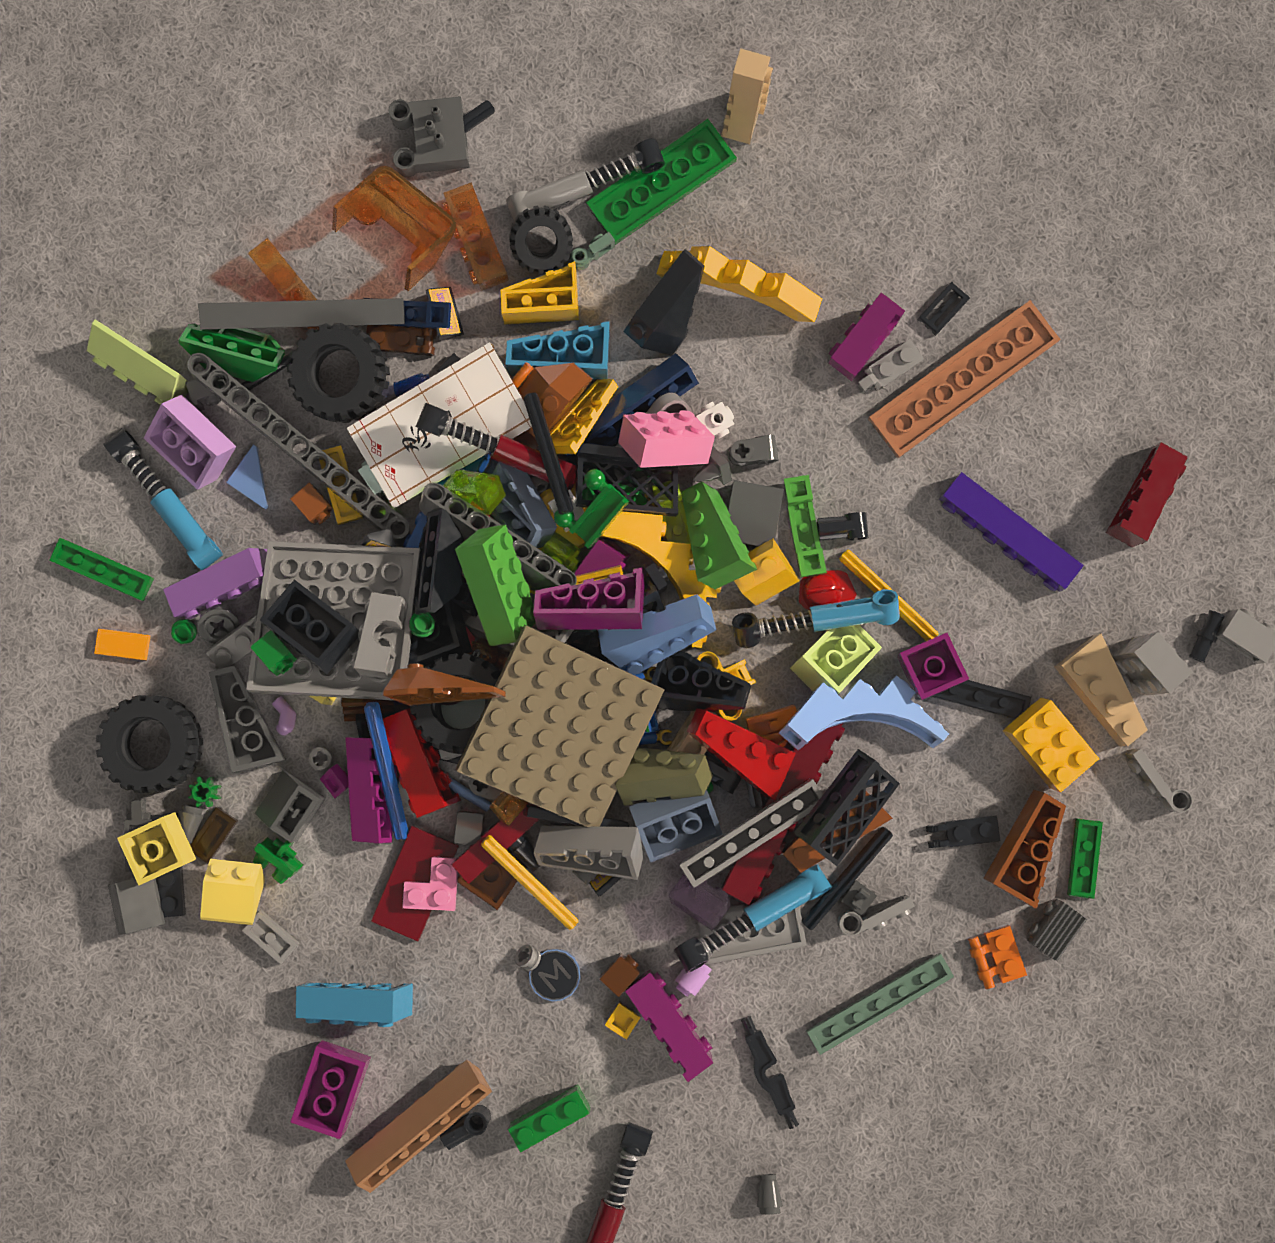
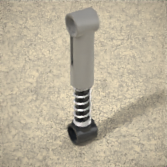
(645, 157)

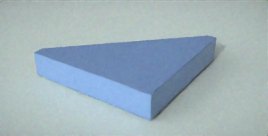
(249, 478)

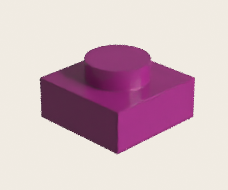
(335, 781)

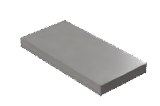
(779, 935)

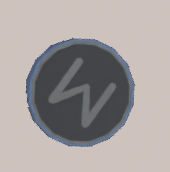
(555, 975)

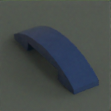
(426, 314)

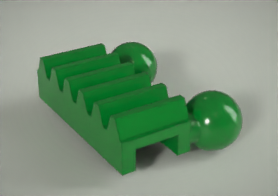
(600, 512)

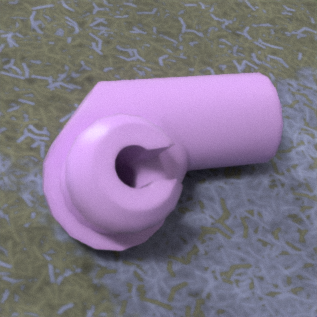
(287, 716)

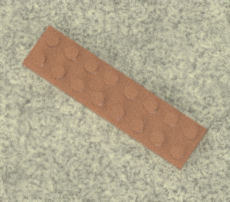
(964, 379)

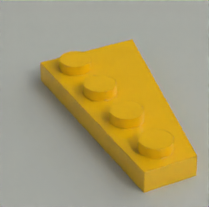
(579, 420)

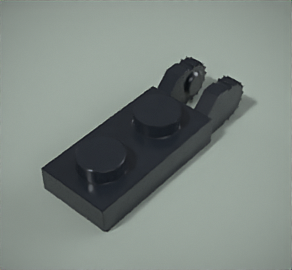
(966, 832)

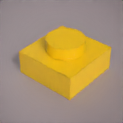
(622, 1020)

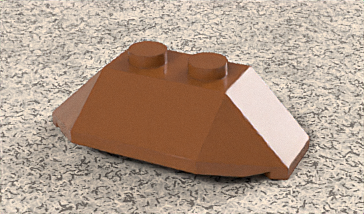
(557, 390)

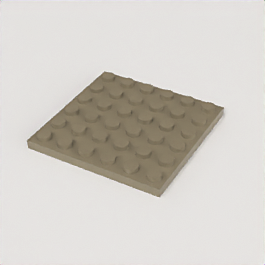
(560, 728)

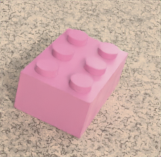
(666, 439)

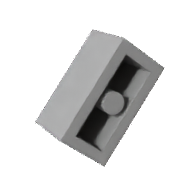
(1247, 635)

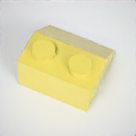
(231, 891)

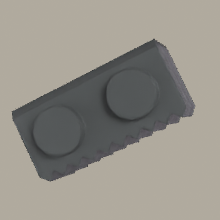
(1055, 929)

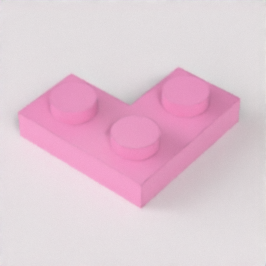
(439, 893)

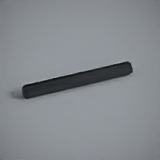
(548, 453)
(847, 878)

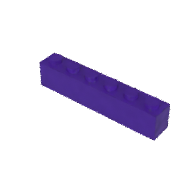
(1010, 532)

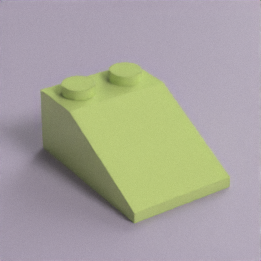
(836, 658)

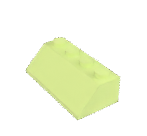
(134, 364)

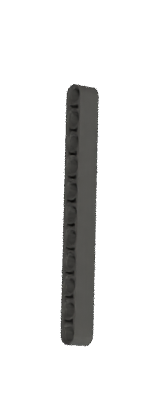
(290, 439)

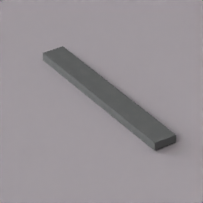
(301, 313)

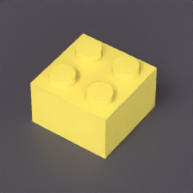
(156, 848)

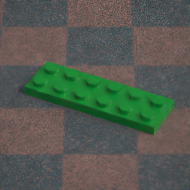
(642, 197)

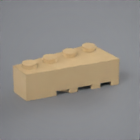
(747, 95)
(1101, 688)

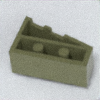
(663, 774)

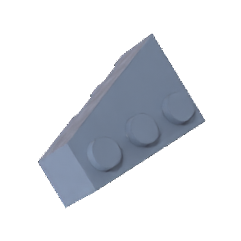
(522, 507)

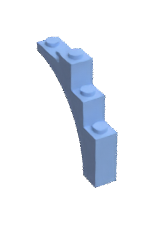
(862, 703)

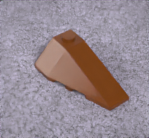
(425, 686)

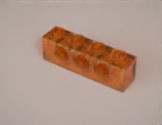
(462, 200)

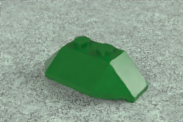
(237, 350)

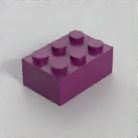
(330, 1089)

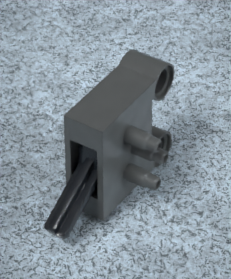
(438, 133)

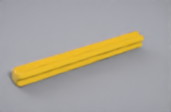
(871, 580)
(526, 879)

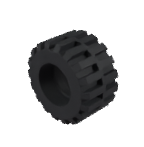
(540, 261)

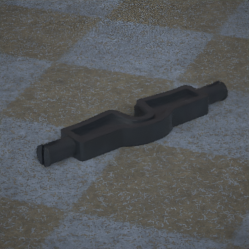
(776, 1084)

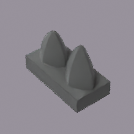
(716, 468)

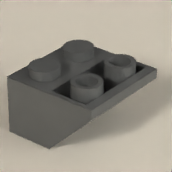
(289, 807)

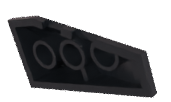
(665, 313)
(698, 685)

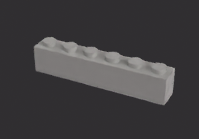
(751, 833)

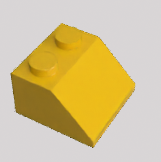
(772, 576)

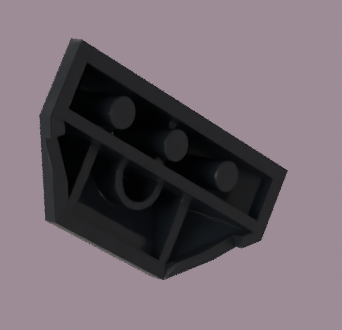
(438, 565)

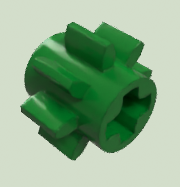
(198, 788)

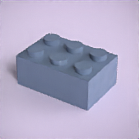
(675, 824)

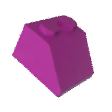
(932, 666)

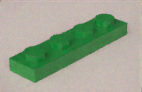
(101, 569)

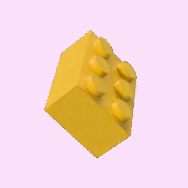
(1050, 744)

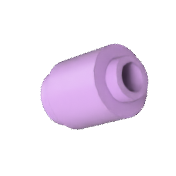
(692, 982)

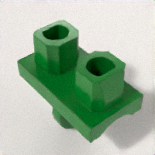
(280, 856)

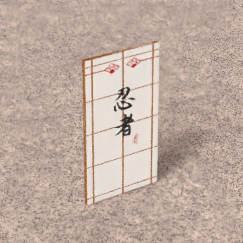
(408, 458)

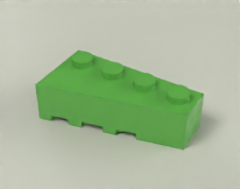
(714, 538)

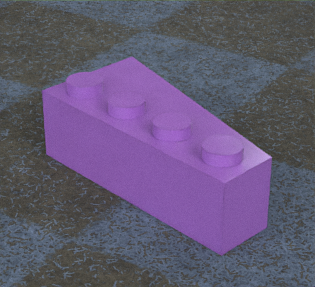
(217, 583)

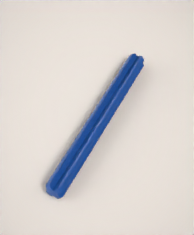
(386, 770)

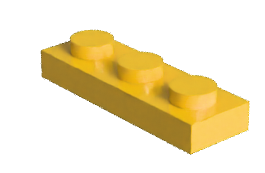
(342, 510)

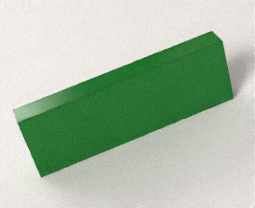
(1084, 858)

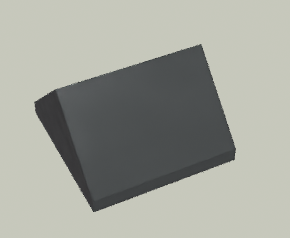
(135, 905)

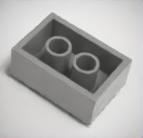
(1151, 664)

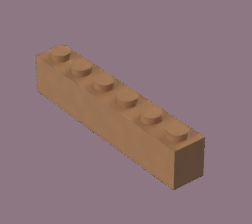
(418, 1126)

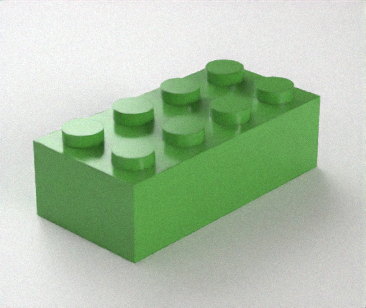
(496, 584)

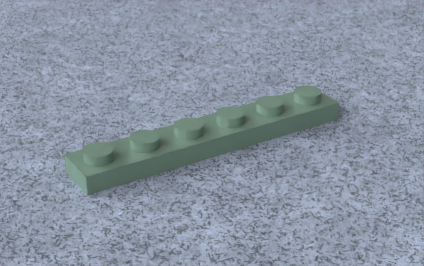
(880, 1003)

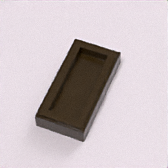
(212, 834)

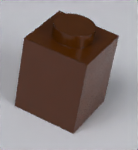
(620, 974)

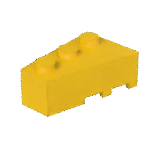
(543, 298)

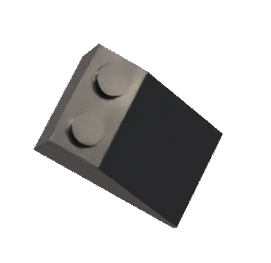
(447, 638)

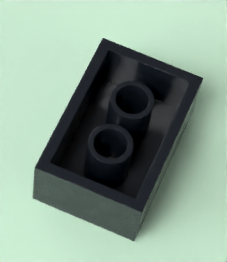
(310, 626)

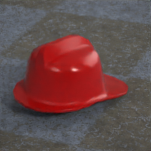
(826, 589)

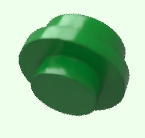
(422, 625)
(183, 631)

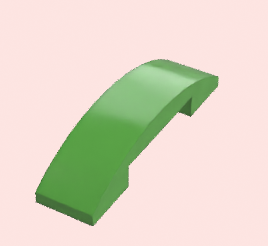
(804, 526)

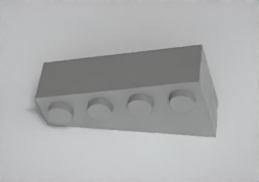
(591, 849)

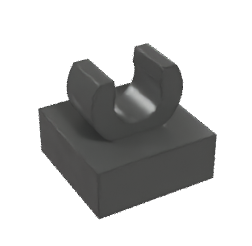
(858, 898)

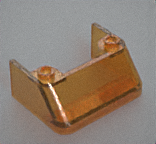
(407, 210)

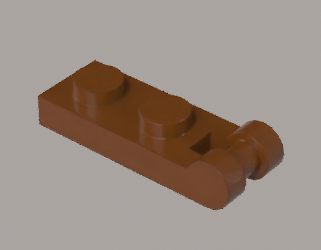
(403, 339)

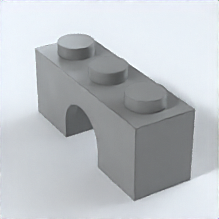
(381, 614)

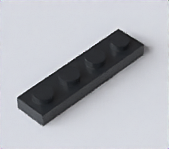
(171, 888)

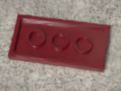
(411, 866)

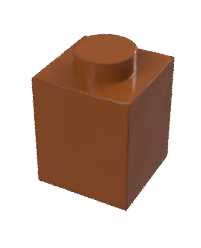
(312, 504)

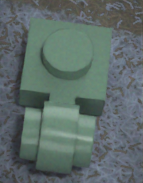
(598, 247)

